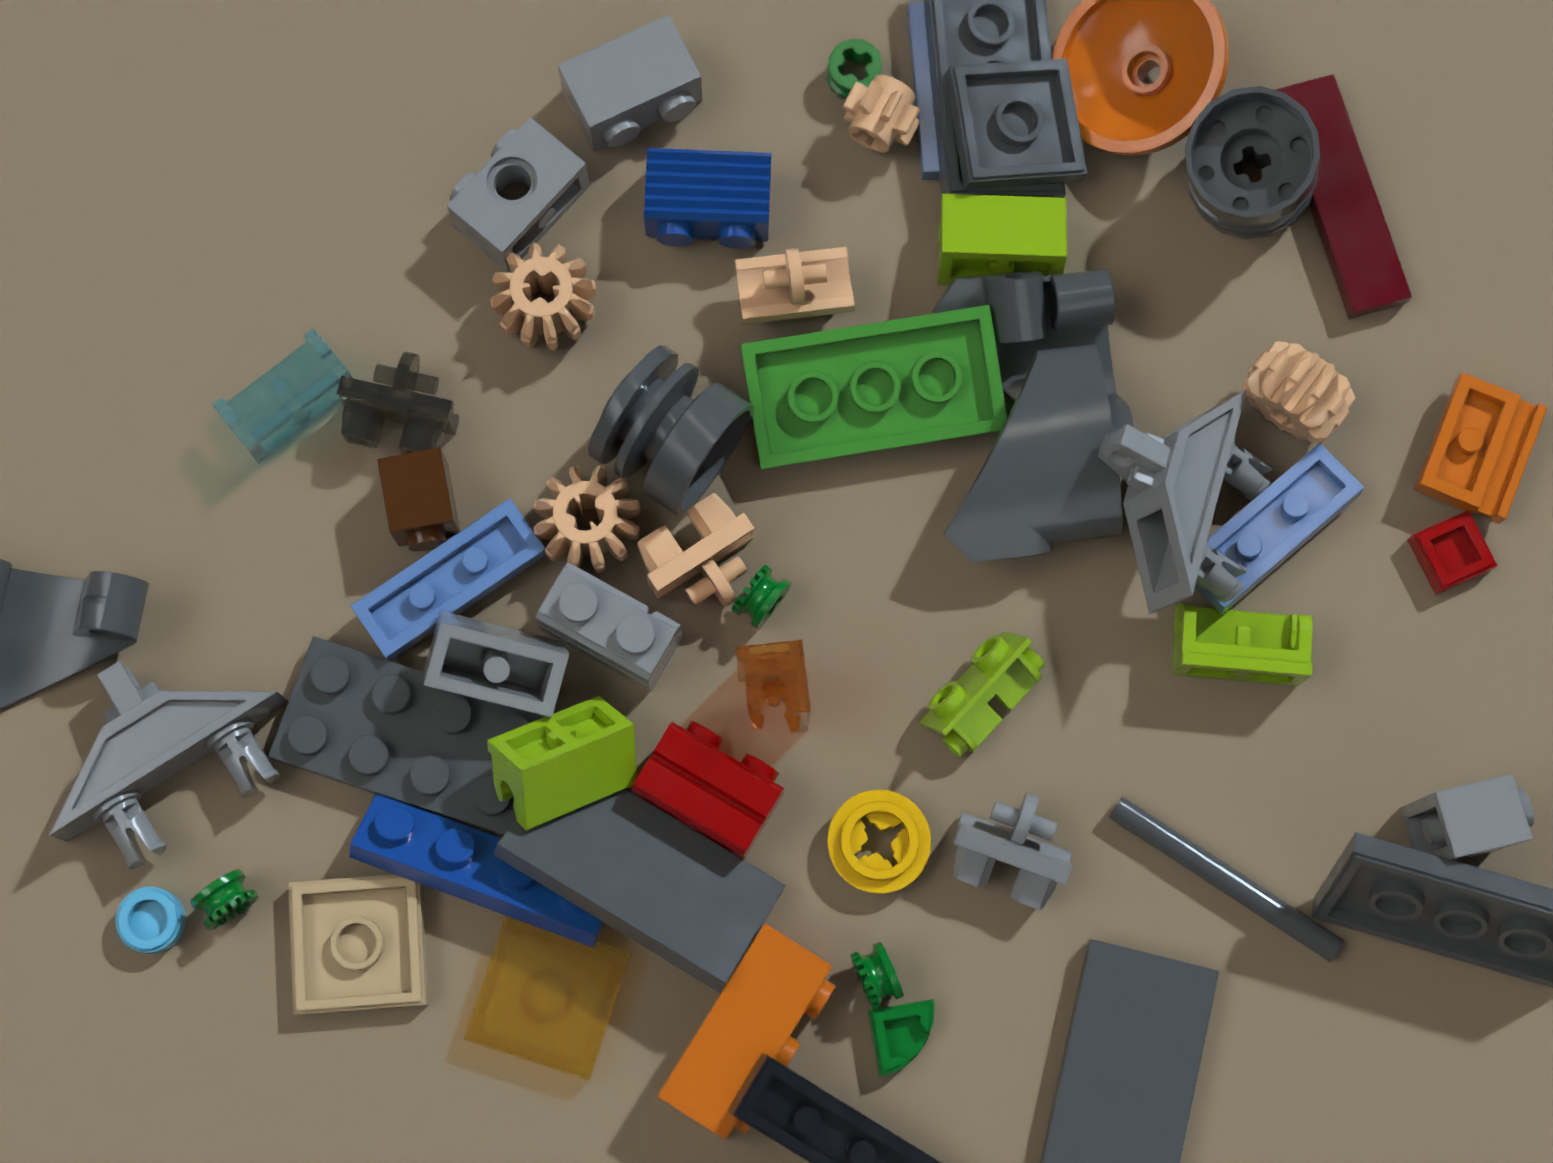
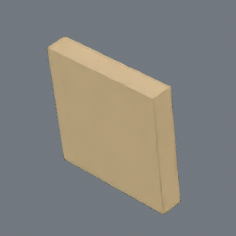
(357, 944)

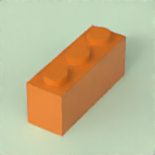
(751, 1016)

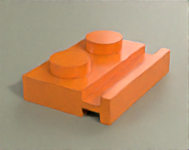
(1480, 448)

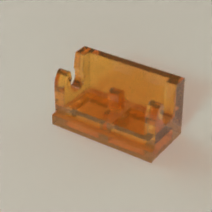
(774, 674)

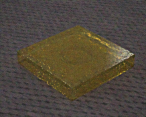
(547, 998)

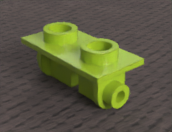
(960, 708)

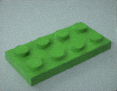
(874, 386)

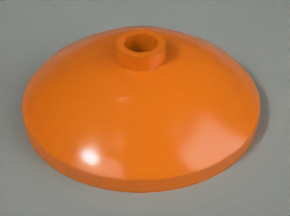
(1114, 48)

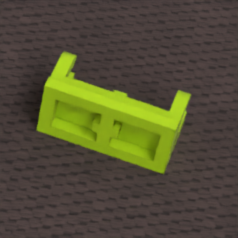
(1000, 235)
(1242, 645)
(564, 761)

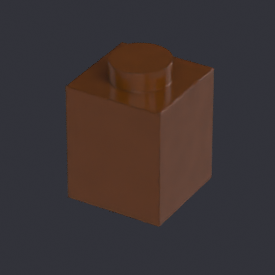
(419, 499)

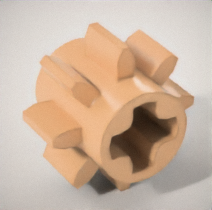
(881, 113)

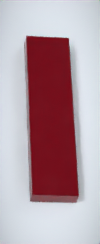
(1348, 207)

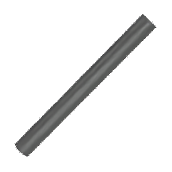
(1226, 879)

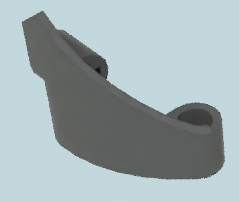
(1042, 314)
(1045, 466)
(62, 625)

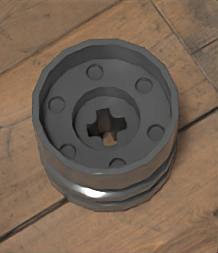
(1261, 128)
(661, 424)

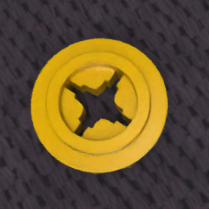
(884, 811)

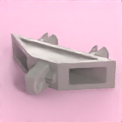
(1174, 499)
(150, 740)

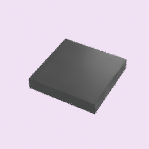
(1015, 123)

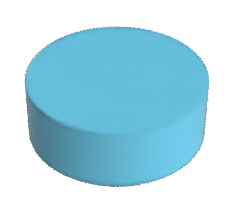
(150, 920)

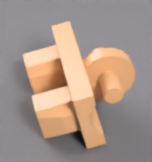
(794, 285)
(720, 536)

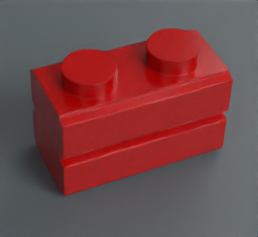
(709, 788)

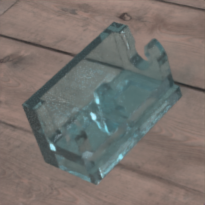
(285, 398)

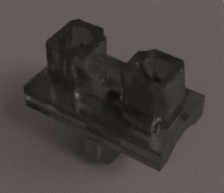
(370, 404)

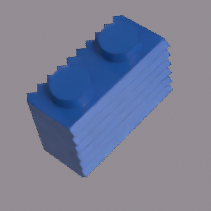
(707, 196)

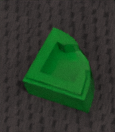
(900, 1033)

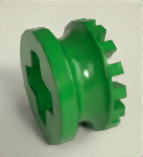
(860, 52)
(762, 597)
(223, 898)
(877, 975)

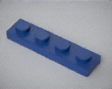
(462, 865)

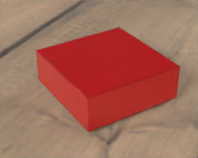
(1452, 552)

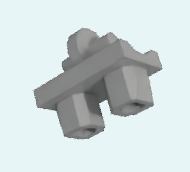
(1038, 862)

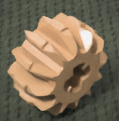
(537, 316)
(1298, 391)
(580, 495)

